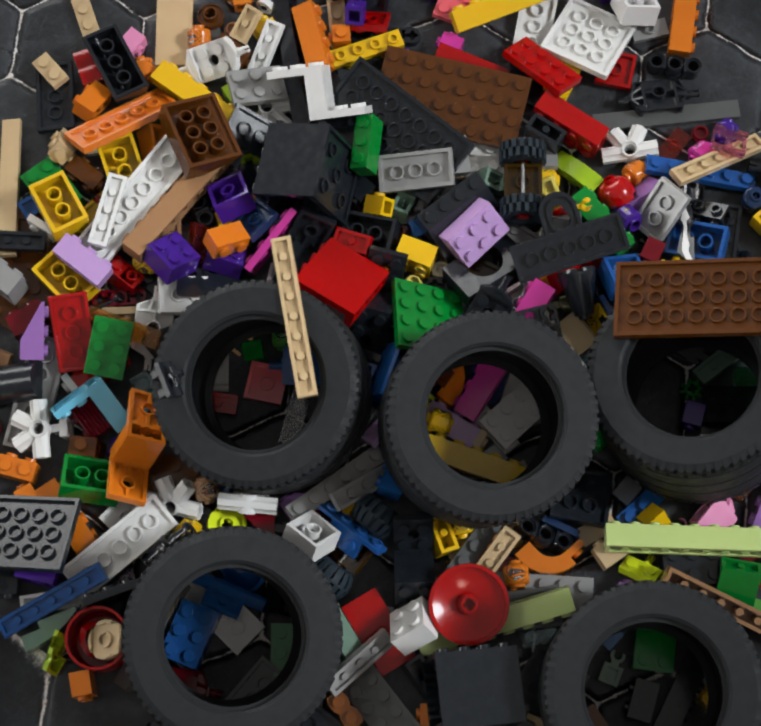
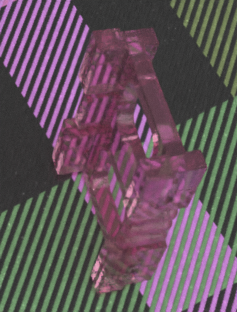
(729, 136)

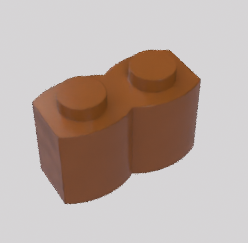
(341, 706)

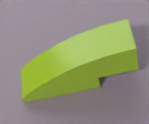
(577, 172)

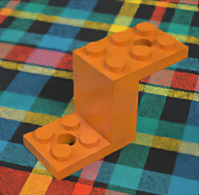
(134, 451)

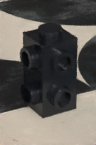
(711, 212)

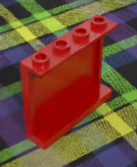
(342, 279)

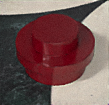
(699, 133)

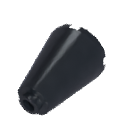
(579, 290)

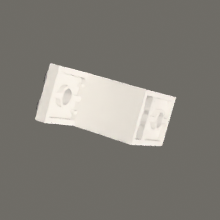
(319, 91)

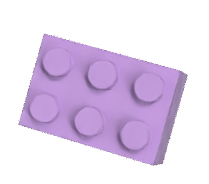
(474, 232)

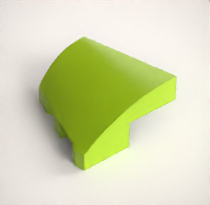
(54, 661)

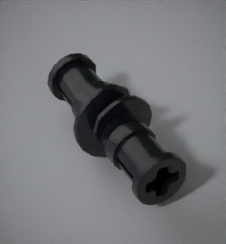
(168, 541)

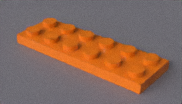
(118, 121)

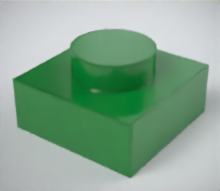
(252, 351)

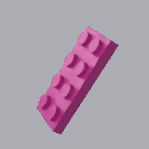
(256, 261)

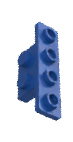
(352, 535)
(226, 597)

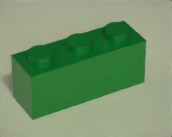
(366, 145)

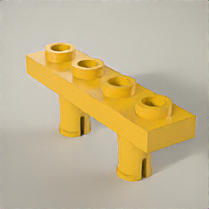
(367, 49)

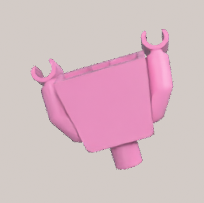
(714, 513)

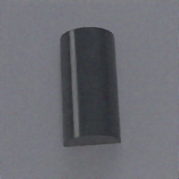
(116, 64)
(21, 382)

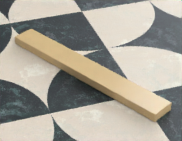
(10, 177)
(294, 317)

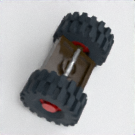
(522, 180)

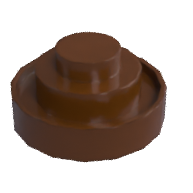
(211, 16)

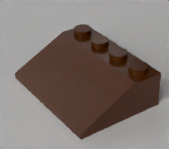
(199, 134)

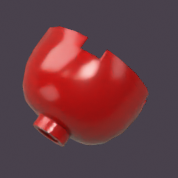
(616, 191)

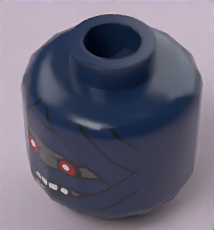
(751, 200)

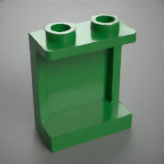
(739, 579)

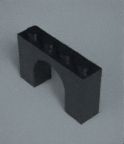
(467, 284)

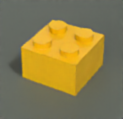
(420, 255)

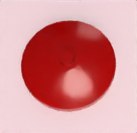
(468, 604)

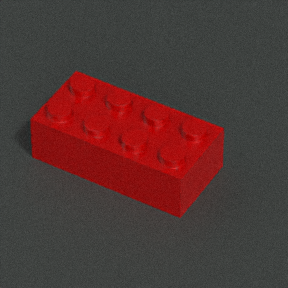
(582, 130)

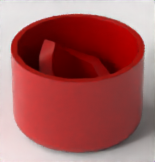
(77, 639)

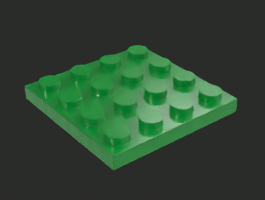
(419, 309)

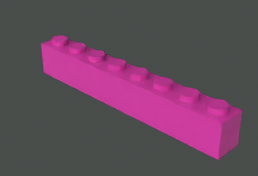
(488, 377)

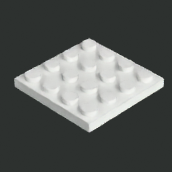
(588, 38)

